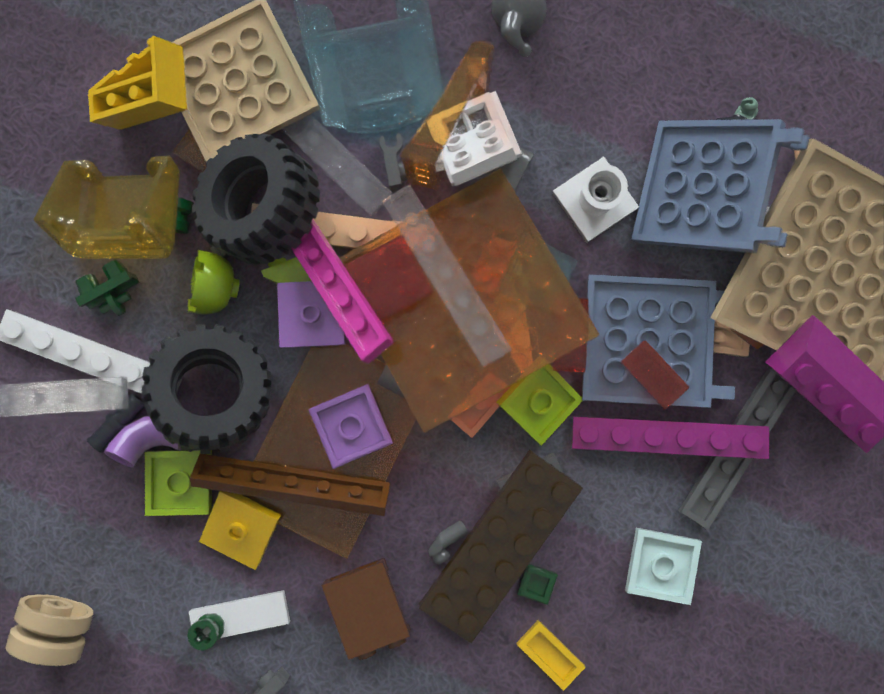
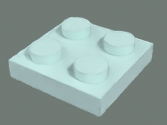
(663, 566)

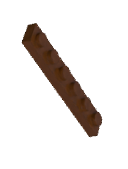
(290, 484)

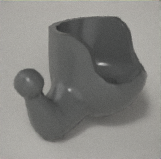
(519, 19)

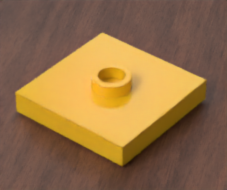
(240, 528)

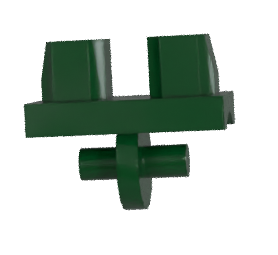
(118, 281)

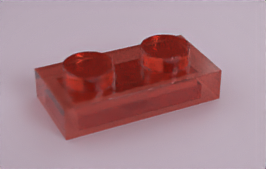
(654, 374)

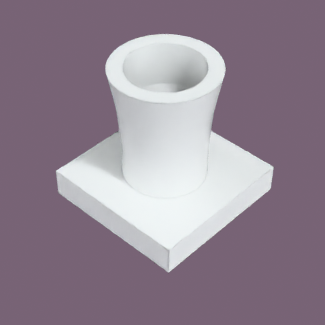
(588, 211)

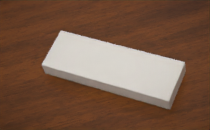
(247, 613)

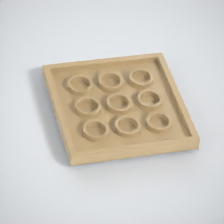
(241, 79)

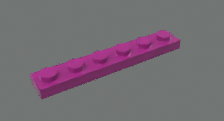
(671, 437)

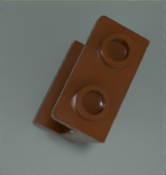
(366, 610)

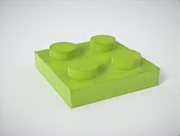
(540, 403)
(169, 485)

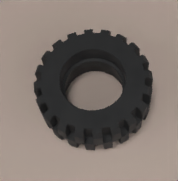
(233, 180)
(197, 349)

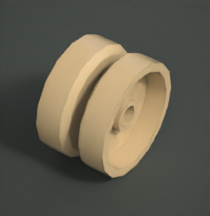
(49, 630)

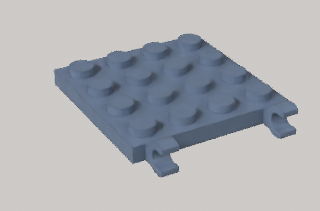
(713, 184)
(666, 314)

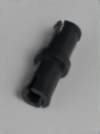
(115, 423)

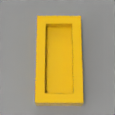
(551, 655)

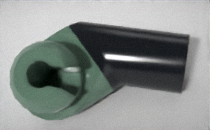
(746, 111)

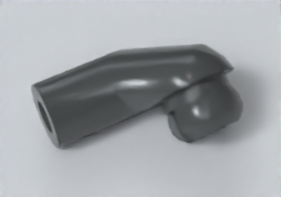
(445, 539)

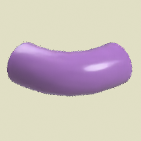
(135, 440)

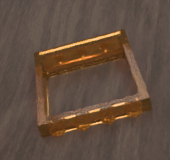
(424, 153)

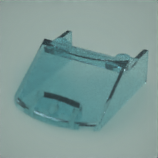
(372, 73)

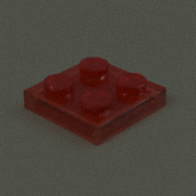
(389, 278)

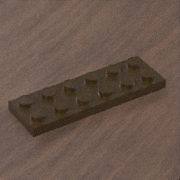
(500, 546)

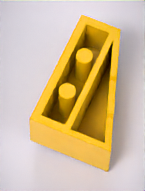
(143, 89)

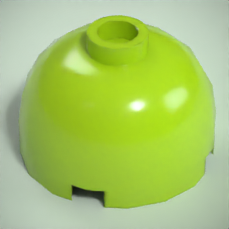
(211, 284)

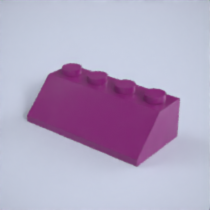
(833, 382)

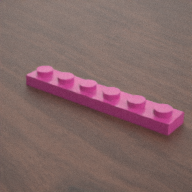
(342, 295)

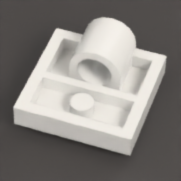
(478, 151)

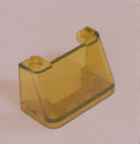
(112, 214)

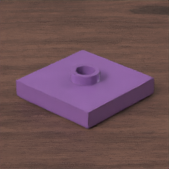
(305, 317)
(350, 426)

